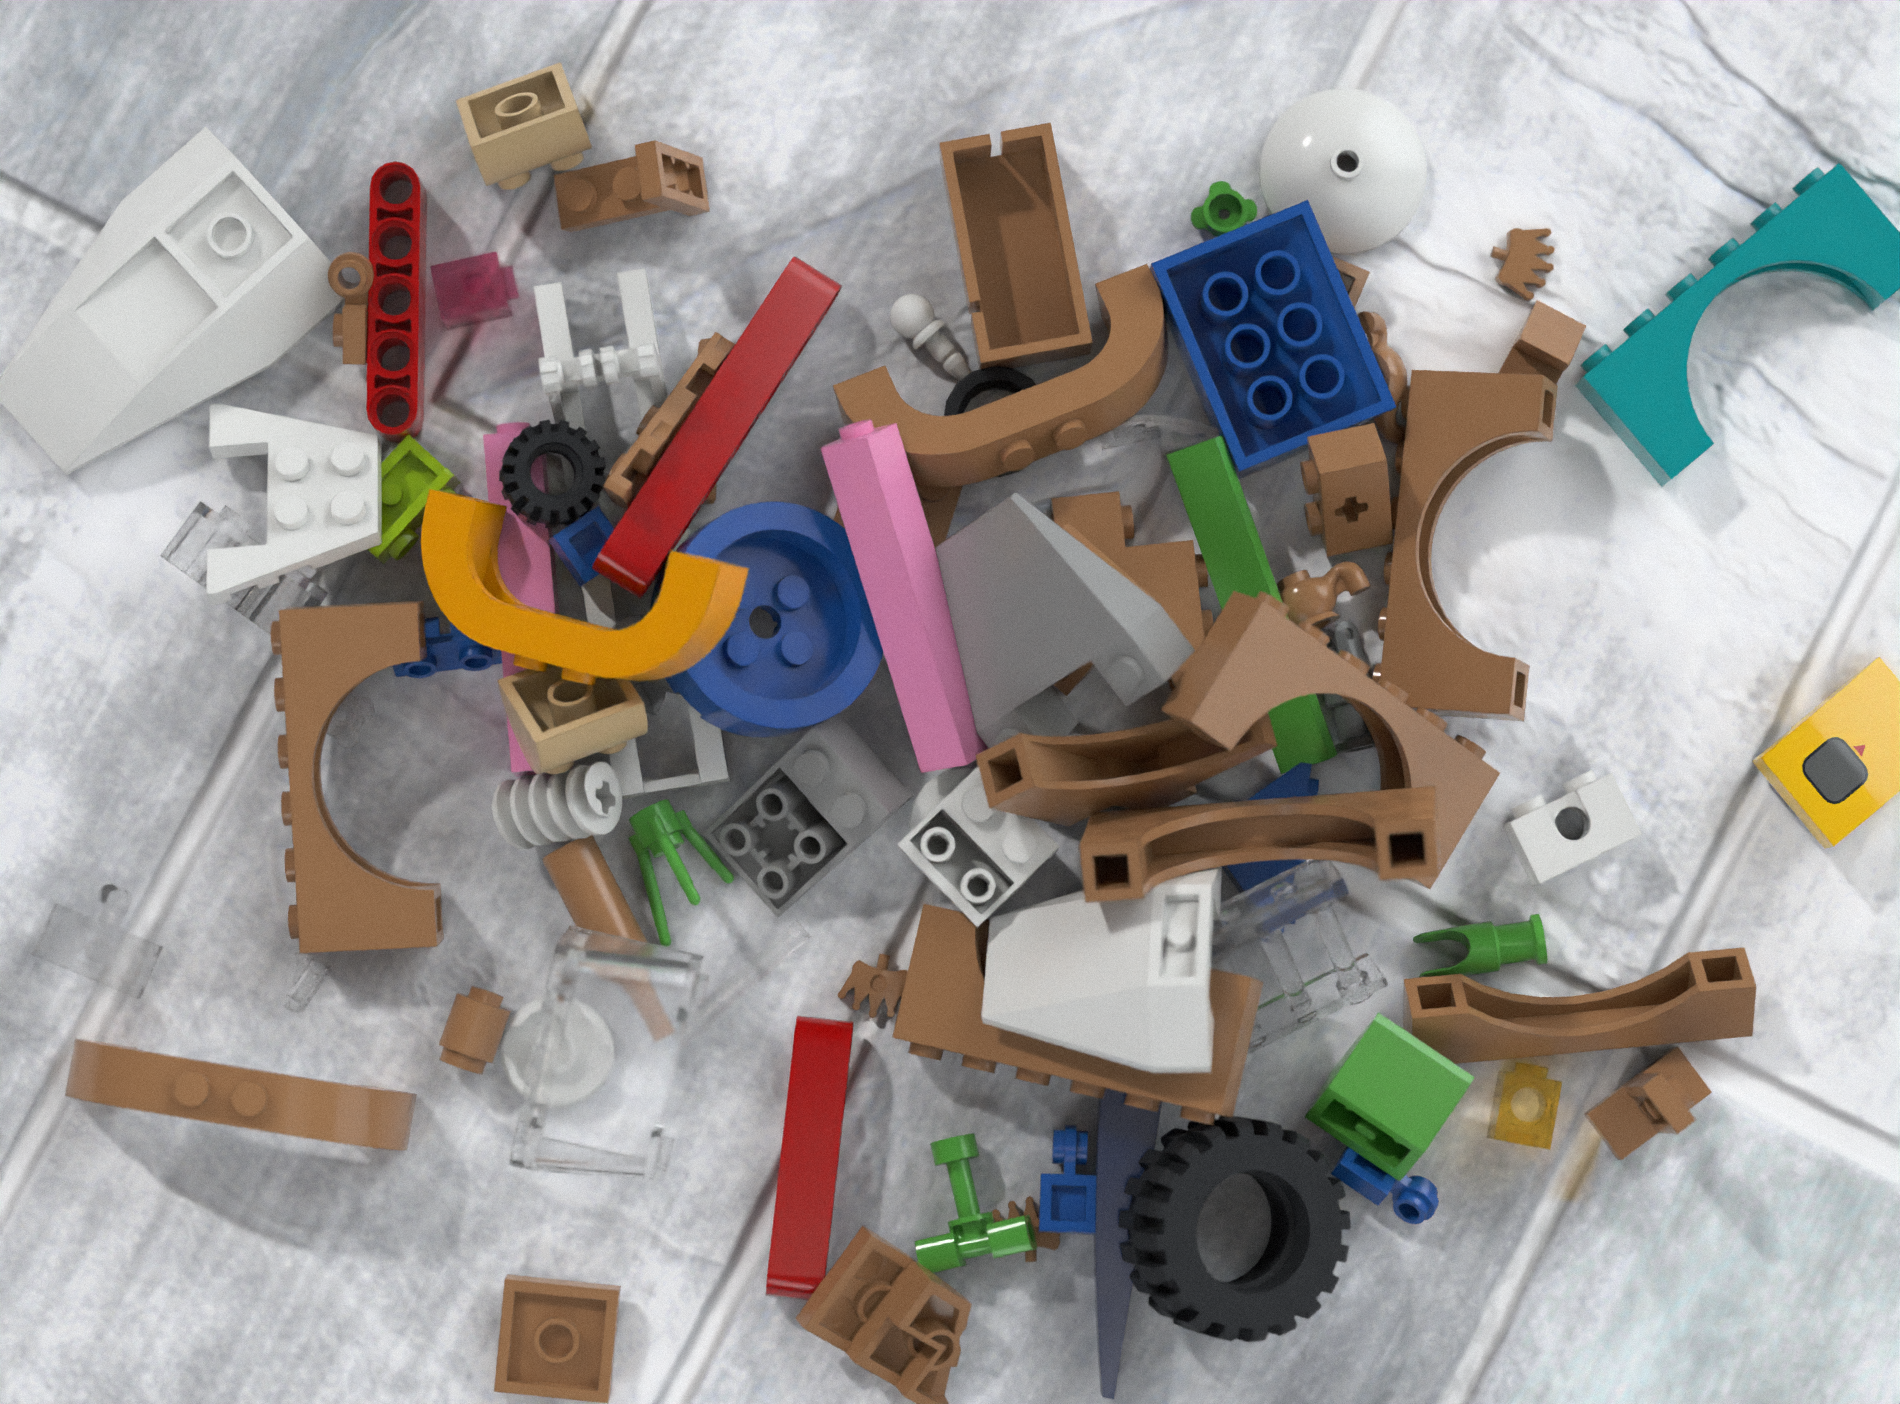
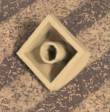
(524, 127)
(570, 720)

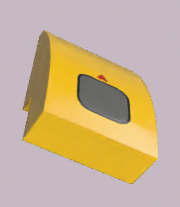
(1841, 756)

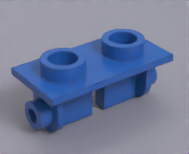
(449, 653)

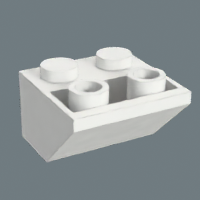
(977, 851)

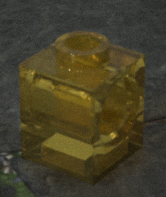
(1506, 1126)

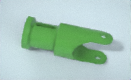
(1491, 945)

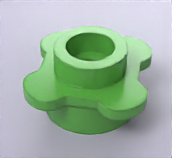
(1220, 198)

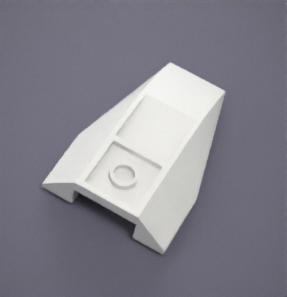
(167, 308)

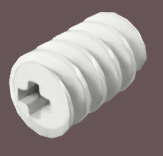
(558, 806)

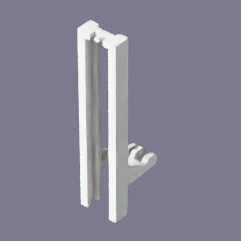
(561, 380)

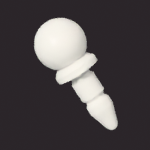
(914, 319)

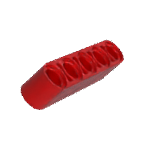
(391, 275)
(809, 1157)

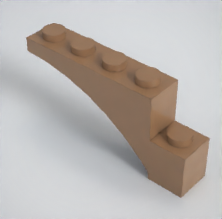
(1165, 570)

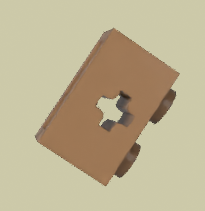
(1348, 490)

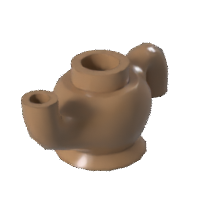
(1392, 370)
(1315, 597)

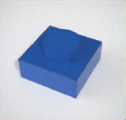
(581, 543)

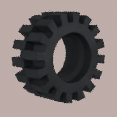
(570, 444)

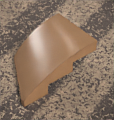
(890, 1317)

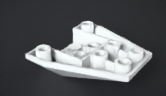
(1111, 974)

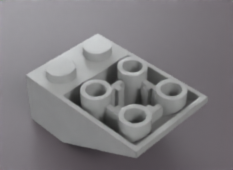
(807, 813)

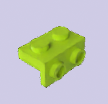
(405, 487)

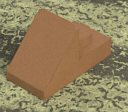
(1544, 343)

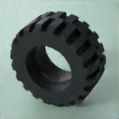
(1301, 1241)

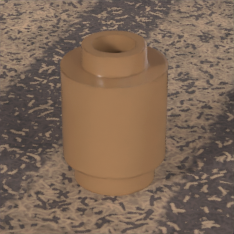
(473, 1030)

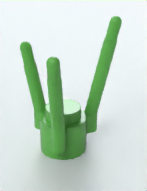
(660, 832)

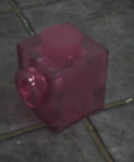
(474, 290)

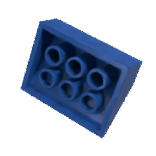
(1271, 338)

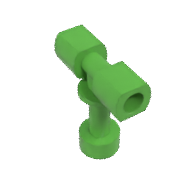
(973, 1231)

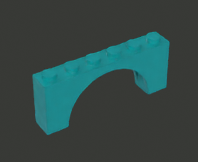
(1644, 381)

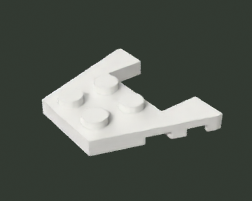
(319, 496)

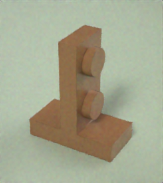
(633, 187)
(1649, 1104)

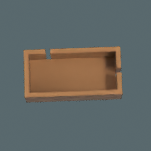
(1015, 248)

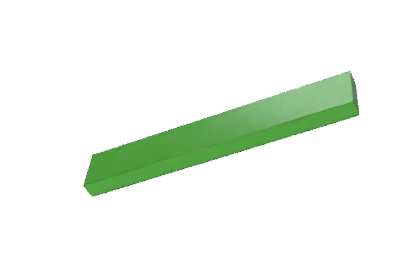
(1240, 565)

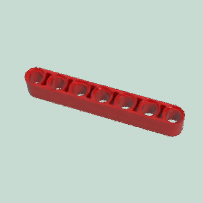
(716, 427)

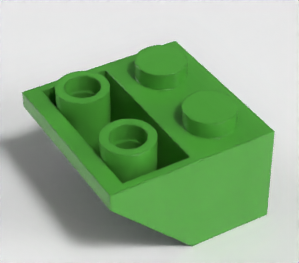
(1389, 1096)

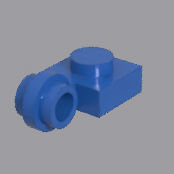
(1413, 1196)
(1066, 1198)

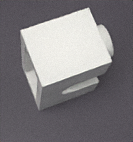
(1604, 820)

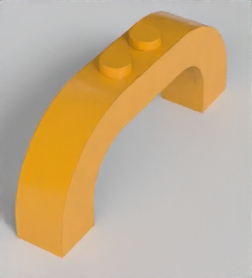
(465, 580)

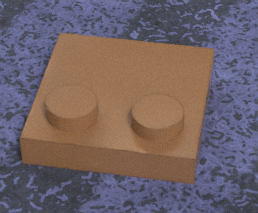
(557, 1338)

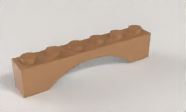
(1687, 1001)

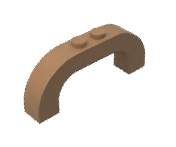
(1037, 419)
(240, 1096)

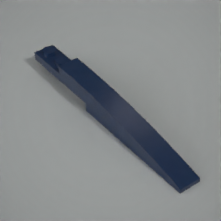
(1121, 1141)

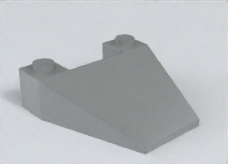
(1038, 607)

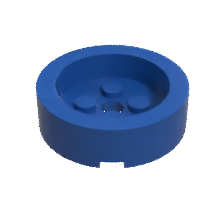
(824, 629)

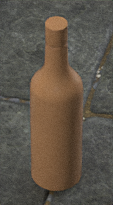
(591, 890)

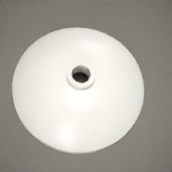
(1354, 207)

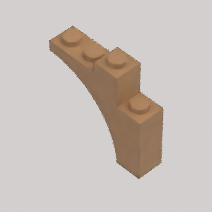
(1129, 768)

